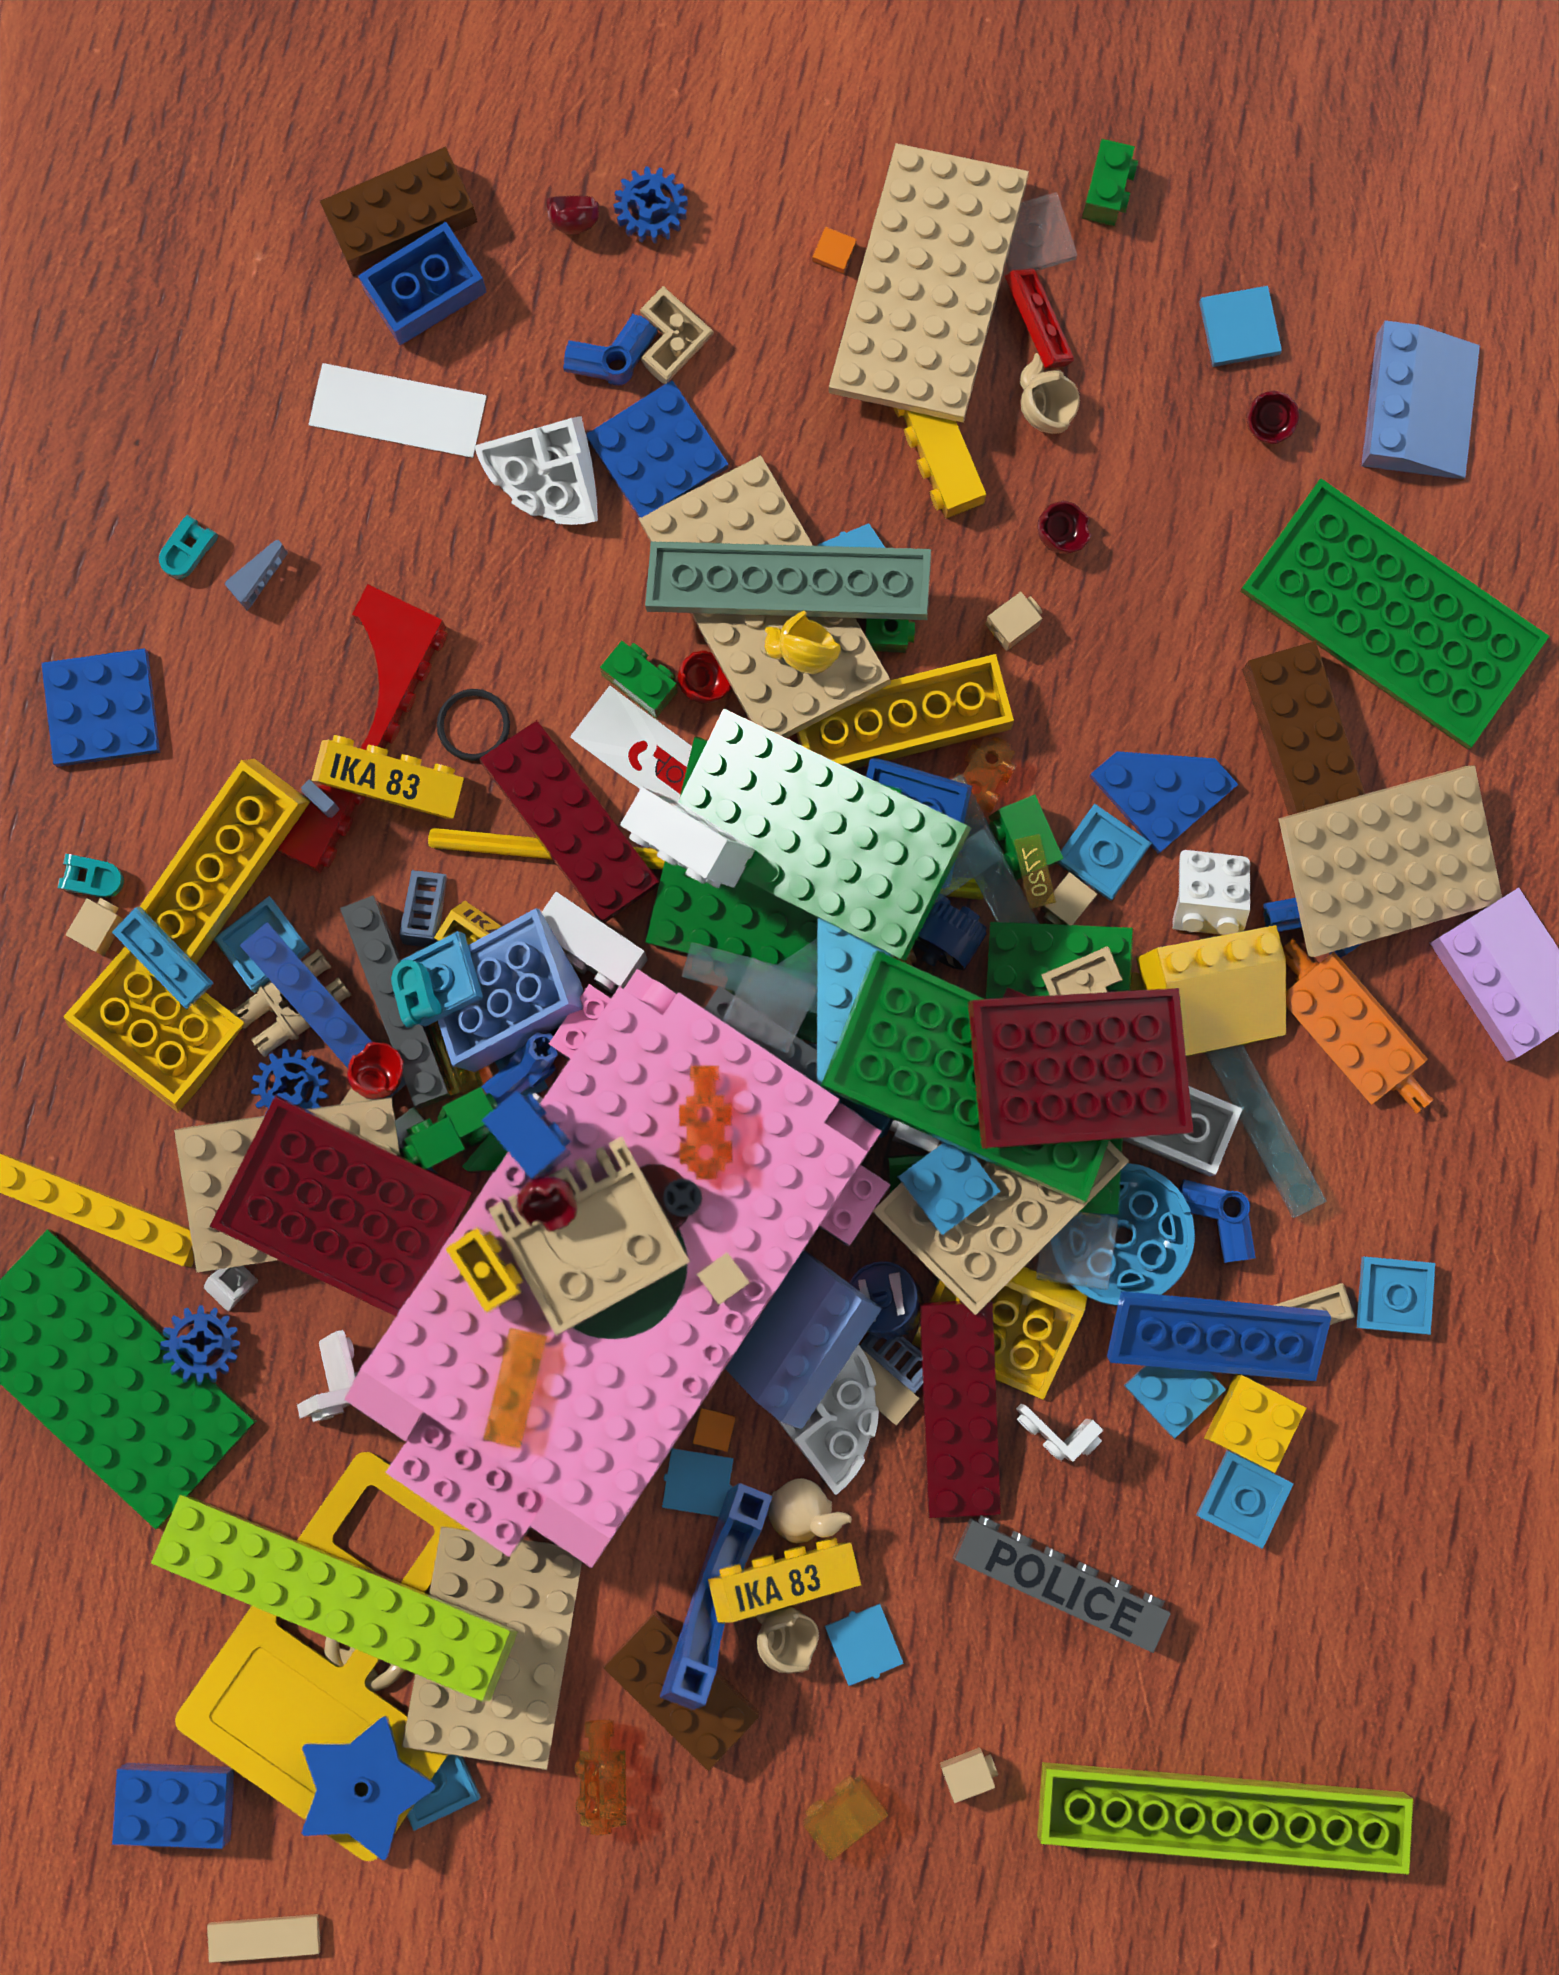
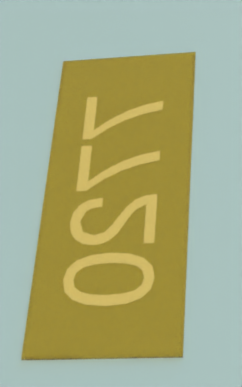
(1034, 871)

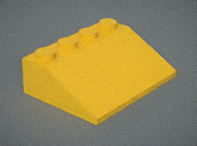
(1227, 987)
(150, 1032)
(1031, 1328)

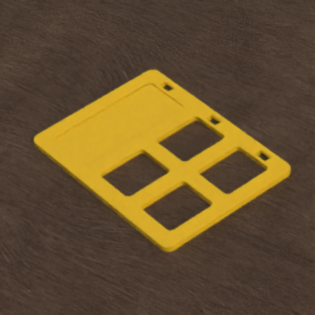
(277, 1693)

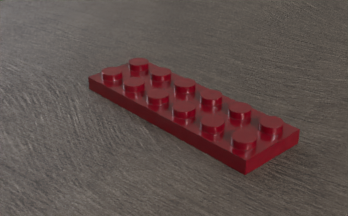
(569, 822)
(959, 1410)

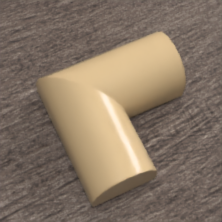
(681, 335)

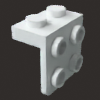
(1212, 893)
(336, 1357)
(1081, 1440)

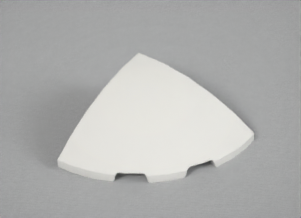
(545, 471)
(841, 1424)

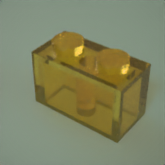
(844, 1816)

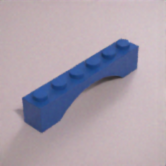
(701, 1634)

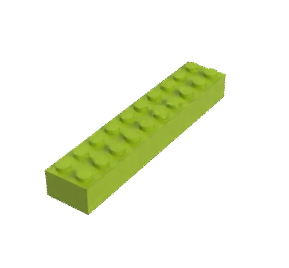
(335, 1598)
(1225, 1818)

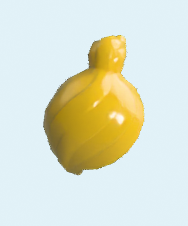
(802, 644)

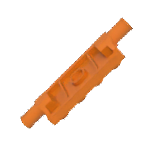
(1353, 1028)

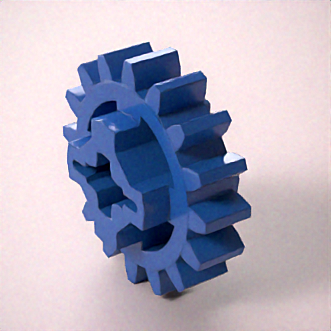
(641, 193)
(283, 1074)
(186, 1345)

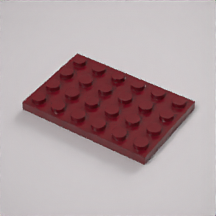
(1080, 1067)
(339, 1207)

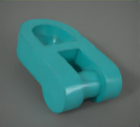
(179, 559)
(101, 881)
(413, 980)

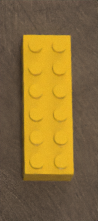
(915, 715)
(223, 856)

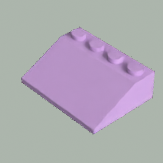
(1506, 973)

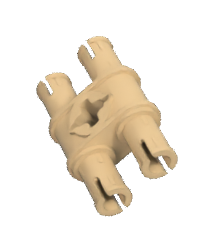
(288, 1023)

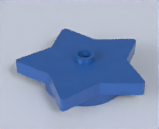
(390, 1782)

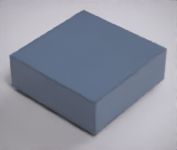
(320, 799)

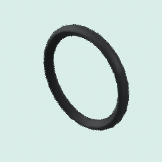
(457, 696)

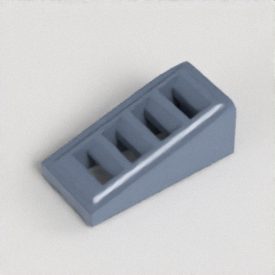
(254, 576)
(418, 937)
(912, 1384)

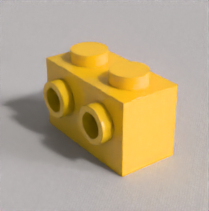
(484, 1270)

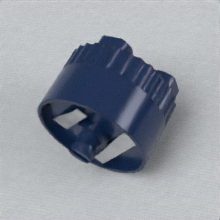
(950, 935)
(895, 1293)

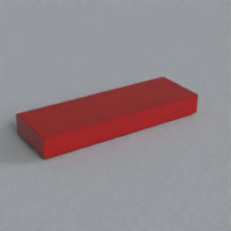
(1039, 318)

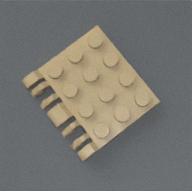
(604, 1253)

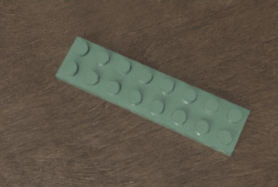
(788, 580)

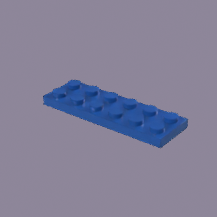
(1218, 1336)

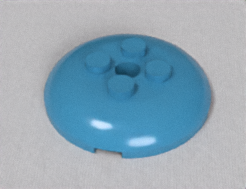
(1160, 1239)

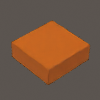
(834, 250)
(714, 1429)

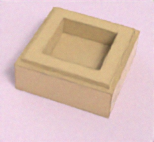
(723, 1278)

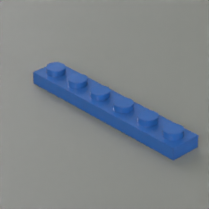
(307, 994)

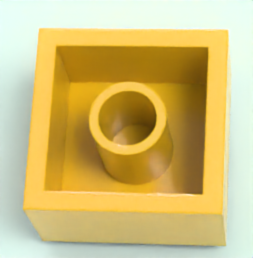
(1255, 1423)

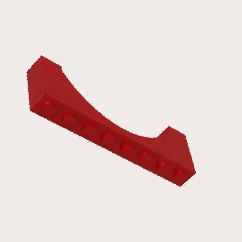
(402, 646)

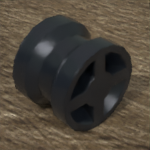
(682, 1189)

